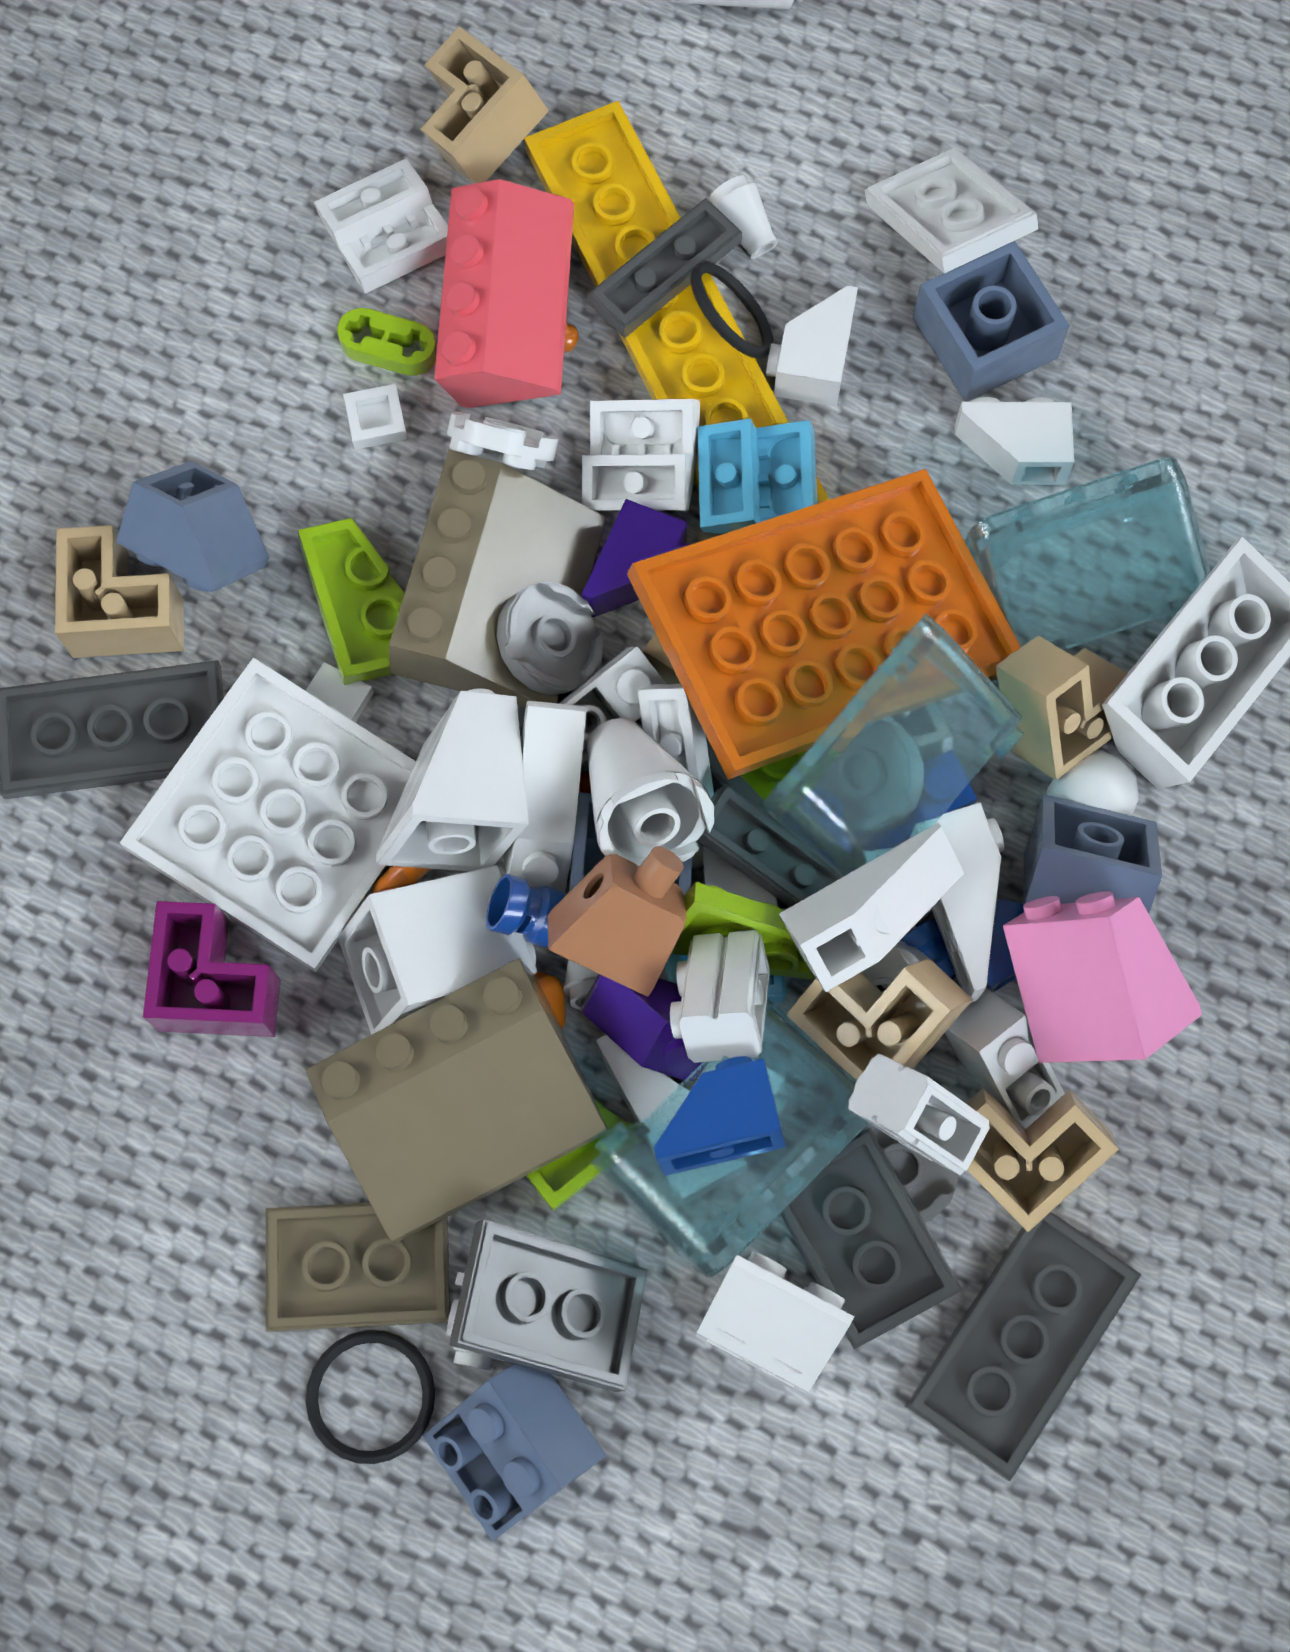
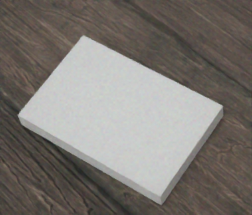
(951, 210)

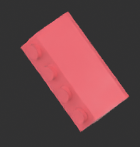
(504, 294)

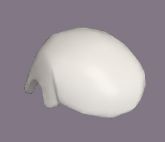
(1099, 782)

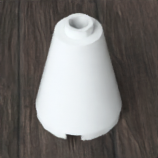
(643, 795)

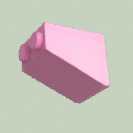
(1097, 979)

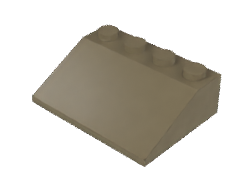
(480, 546)
(457, 1100)

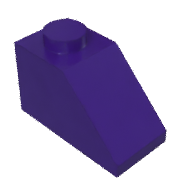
(634, 537)
(640, 1024)

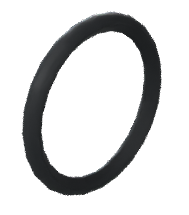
(717, 321)
(418, 1428)

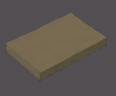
(344, 1272)

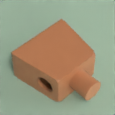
(622, 919)

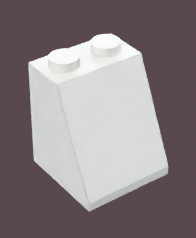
(464, 790)
(425, 943)

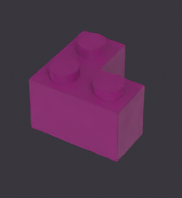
(194, 986)

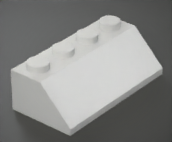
(1203, 669)

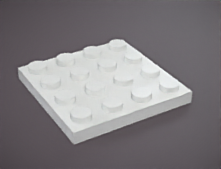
(276, 814)

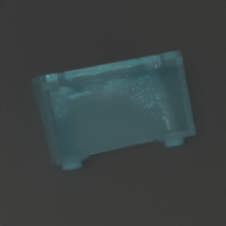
(1094, 556)
(896, 752)
(725, 1206)

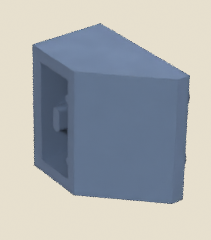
(192, 527)
(513, 1446)

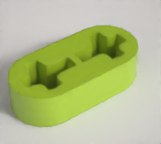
(389, 336)

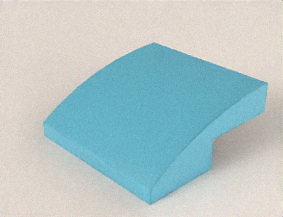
(754, 472)

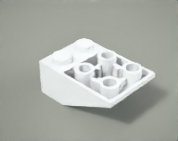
(774, 1321)

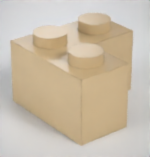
(485, 110)
(106, 609)
(1058, 703)
(861, 1021)
(1042, 1164)

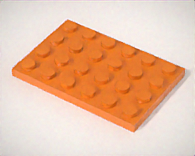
(803, 608)

